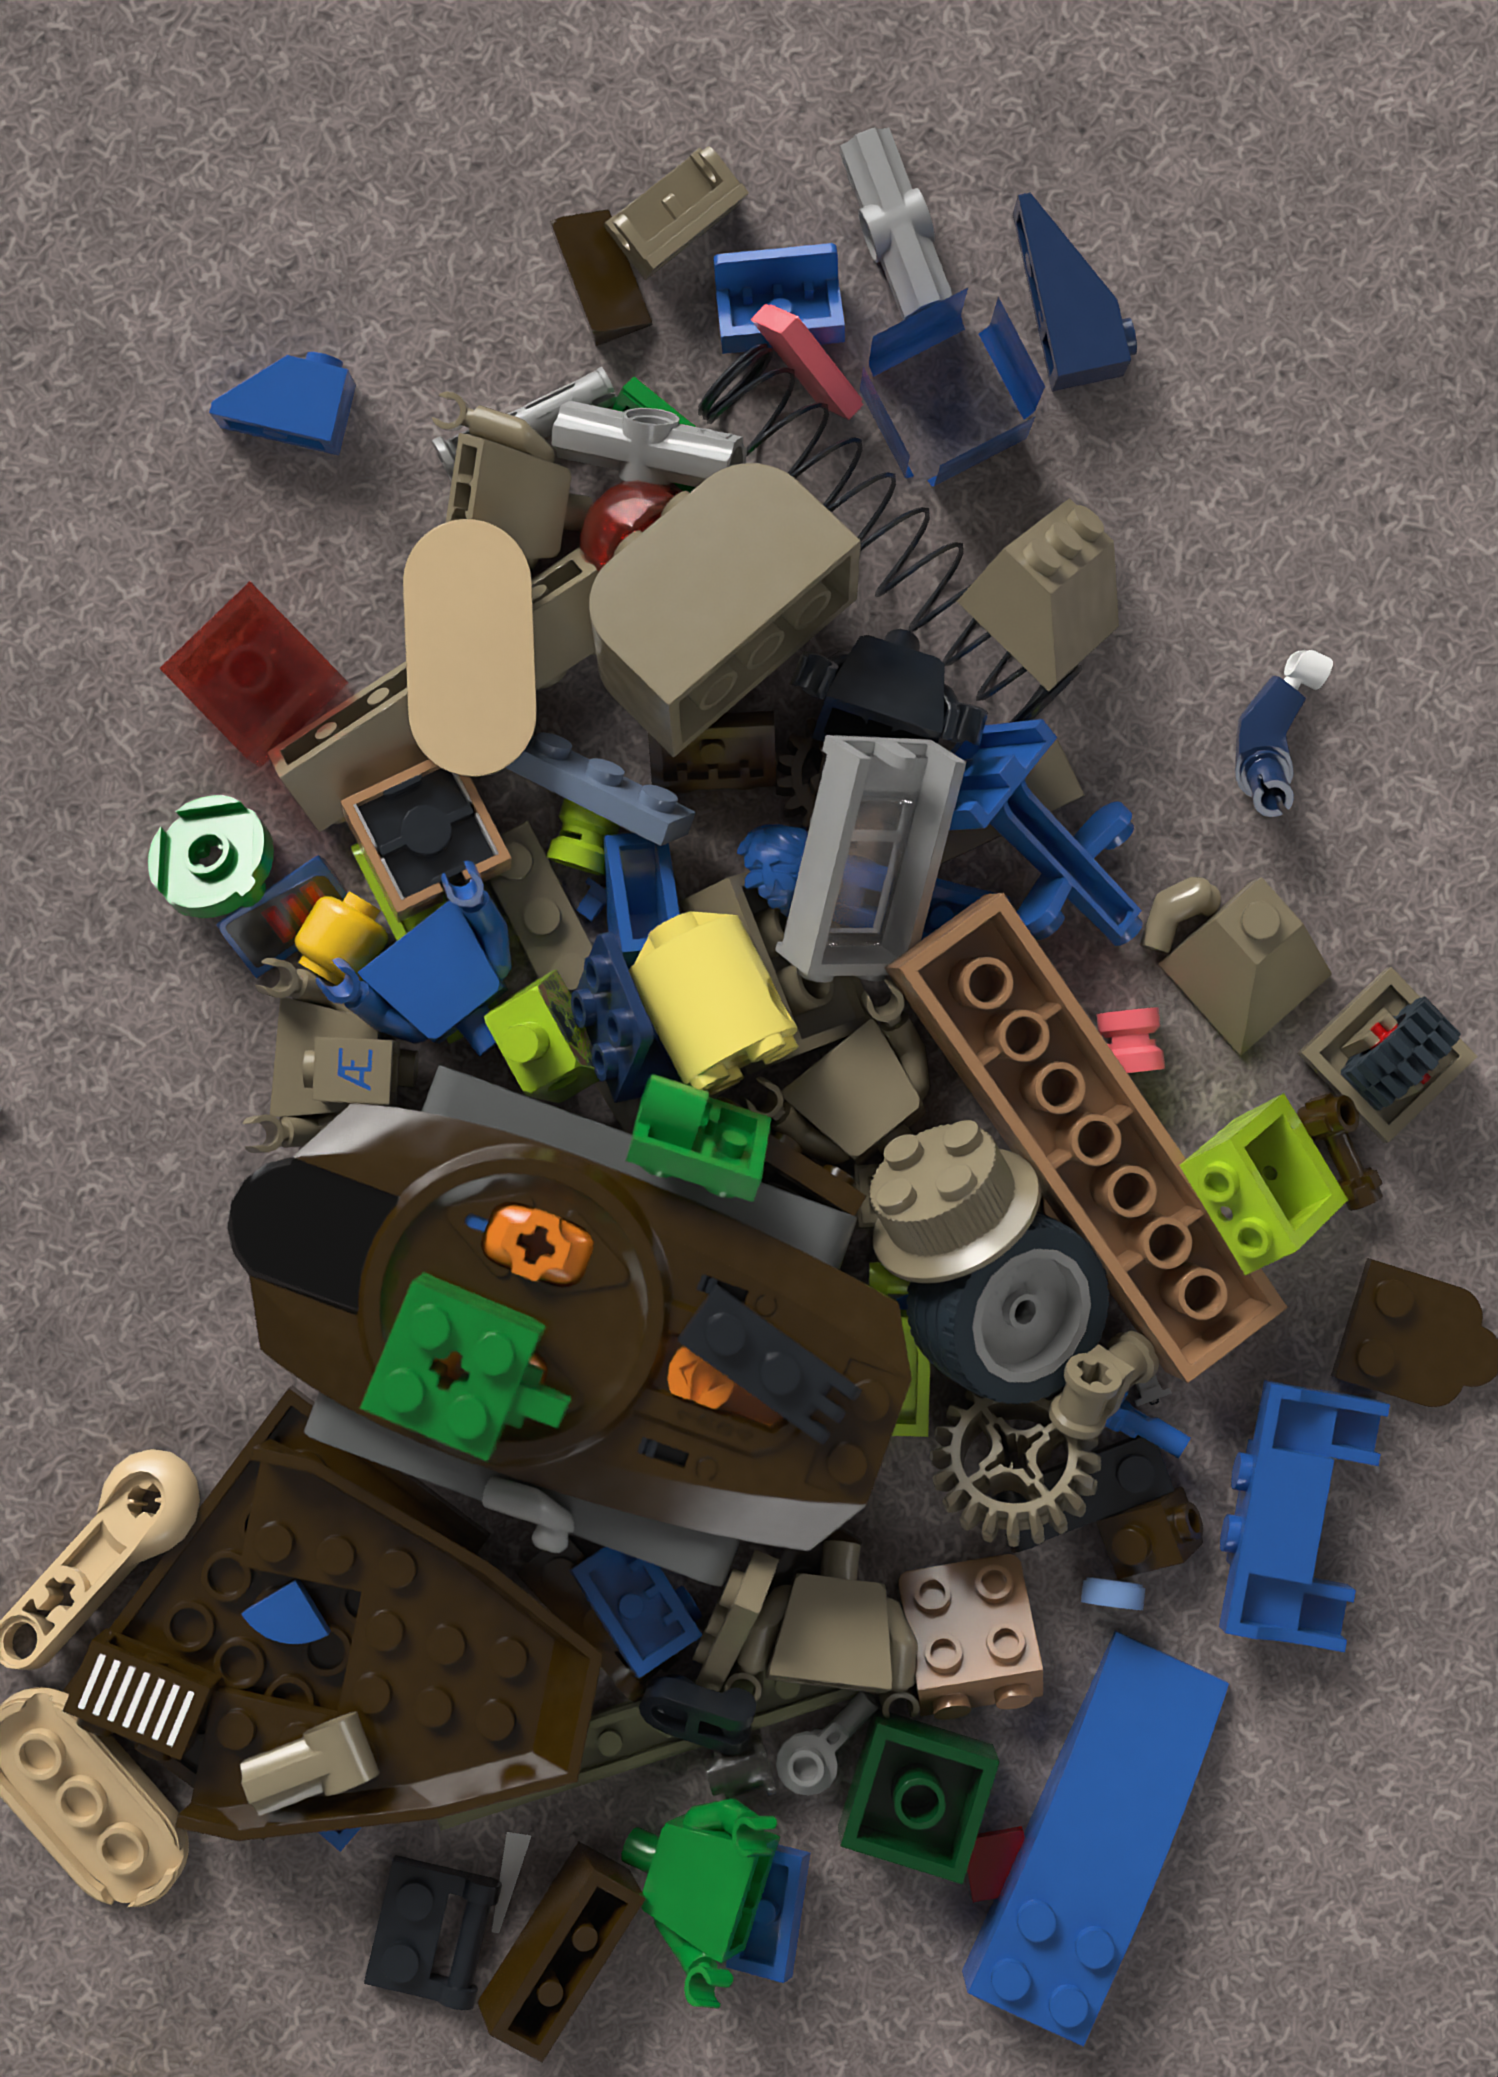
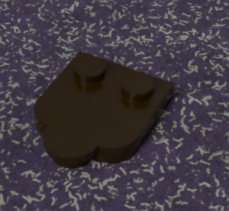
(1415, 1337)

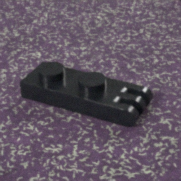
(766, 1362)

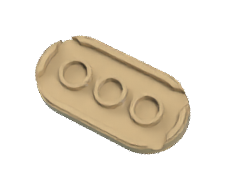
(470, 647)
(88, 1802)

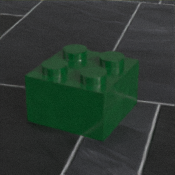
(918, 1796)

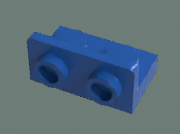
(638, 1607)

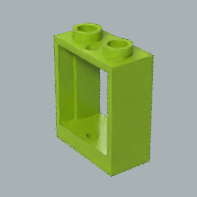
(1269, 1208)

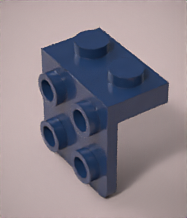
(621, 1034)

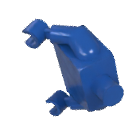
(436, 974)

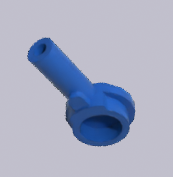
(1153, 1429)

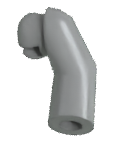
(533, 1506)

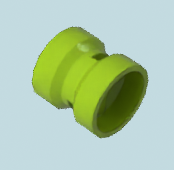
(581, 839)

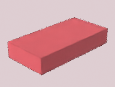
(808, 359)

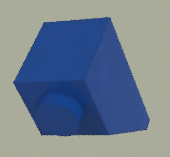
(292, 403)

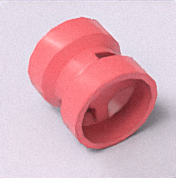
(1131, 1039)

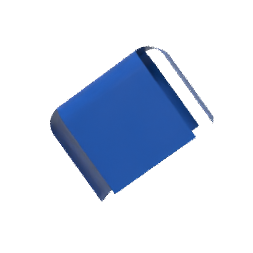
(931, 328)

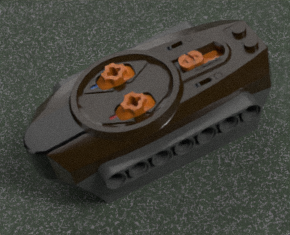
(615, 1264)

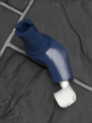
(1262, 747)

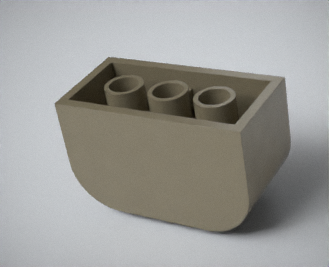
(717, 597)

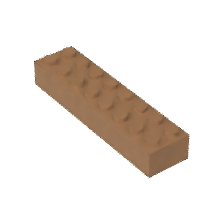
(1084, 1131)

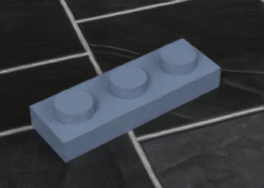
(603, 789)

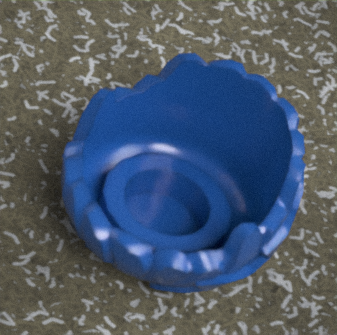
(774, 861)

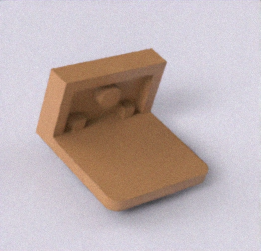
(972, 1636)

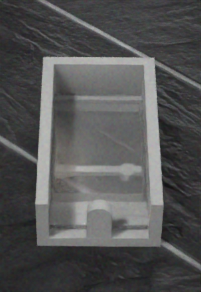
(870, 855)

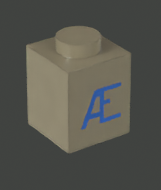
(353, 1070)

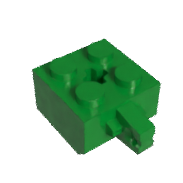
(496, 1350)

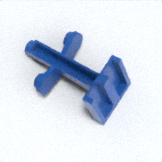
(998, 795)

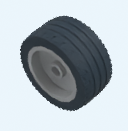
(1017, 1318)

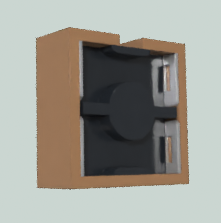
(421, 828)

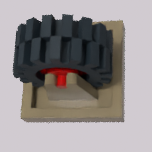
(1388, 1053)

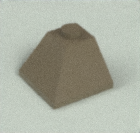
(1247, 965)

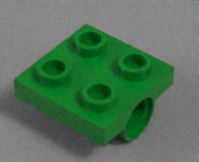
(699, 1139)

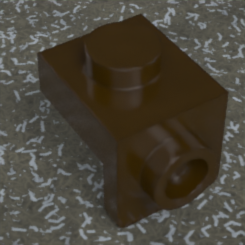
(1152, 1534)

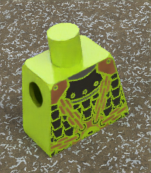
(543, 1040)

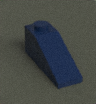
(1072, 306)

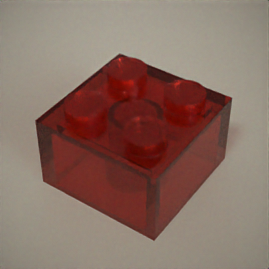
(253, 674)

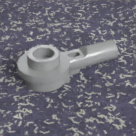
(809, 1760)

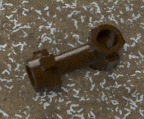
(1331, 1120)

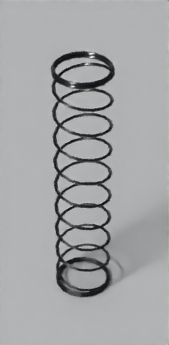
(753, 378)

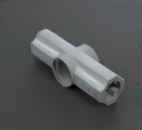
(895, 221)
(643, 444)

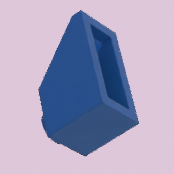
(637, 890)

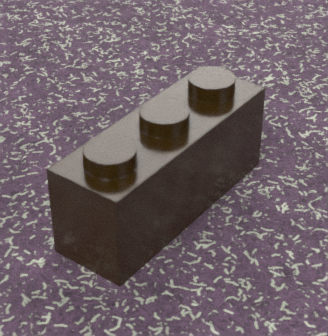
(560, 1952)

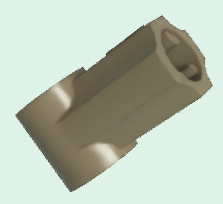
(326, 1759)

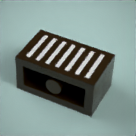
(141, 1695)

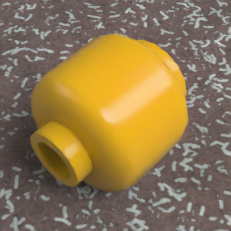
(343, 932)

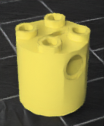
(711, 999)

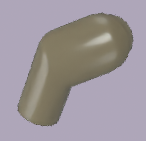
(1177, 904)

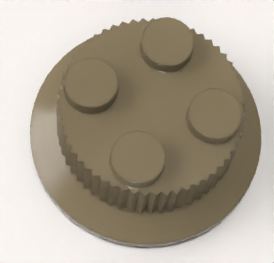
(949, 1202)

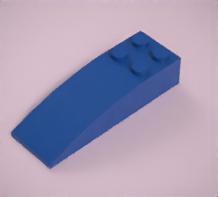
(1096, 1840)

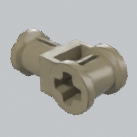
(1099, 1382)

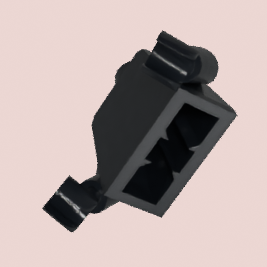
(887, 693)

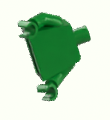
(705, 1886)

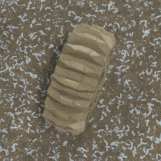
(993, 1476)

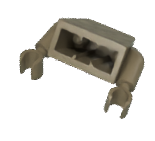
(511, 481)
(298, 1024)
(857, 1092)
(832, 1634)

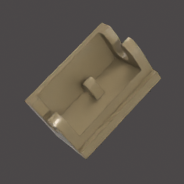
(676, 211)

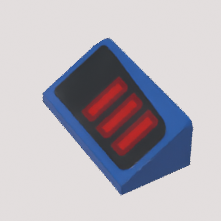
(274, 921)

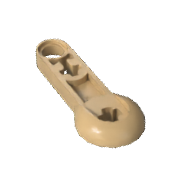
(105, 1551)

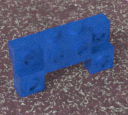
(1282, 1512)

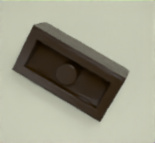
(600, 276)

